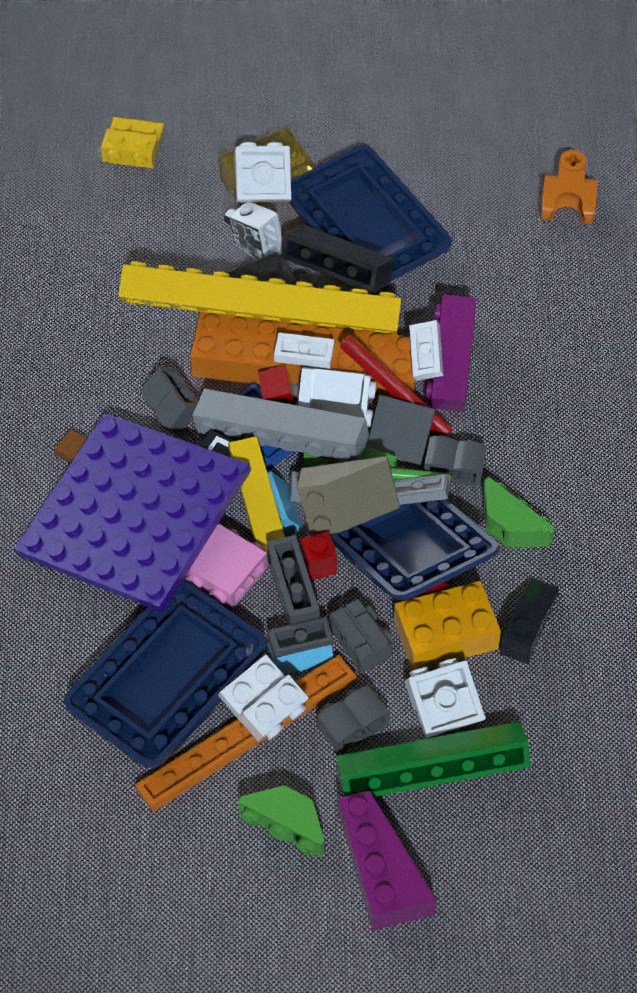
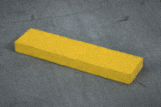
(257, 493)

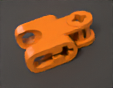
(570, 189)

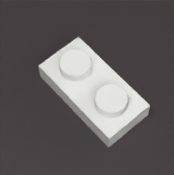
(304, 350)
(426, 350)

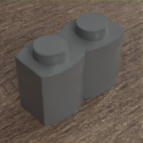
(170, 398)
(456, 457)
(352, 719)

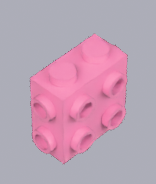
(227, 567)

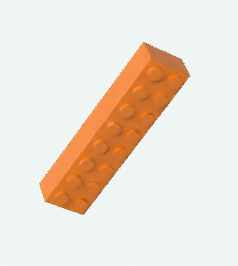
(241, 347)

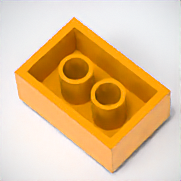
(446, 625)

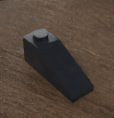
(528, 621)

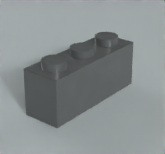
(292, 580)

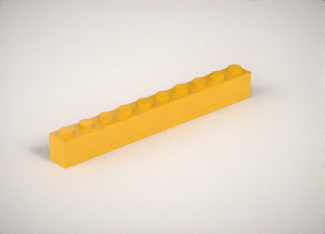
(259, 299)

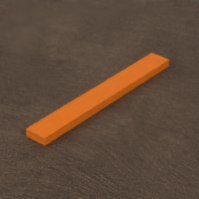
(235, 740)

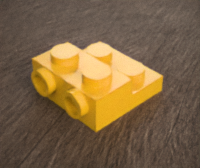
(132, 142)

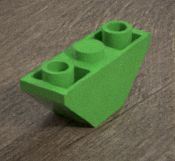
(513, 520)
(285, 816)

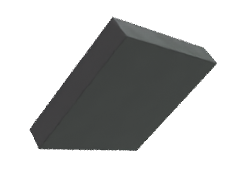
(401, 429)

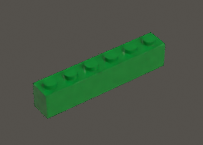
(434, 761)

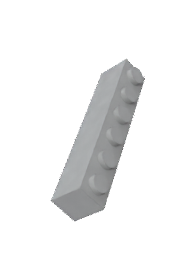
(282, 425)

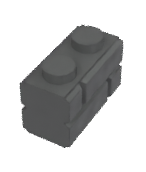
(361, 635)

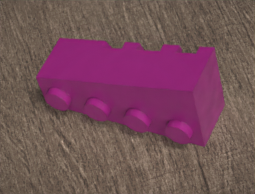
(456, 332)
(385, 872)

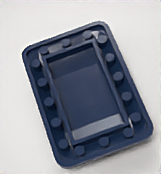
(371, 207)
(416, 547)
(164, 675)

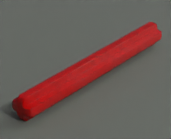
(389, 380)

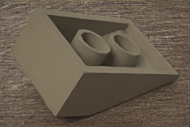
(346, 494)

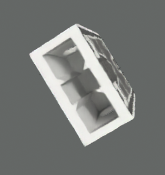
(255, 230)

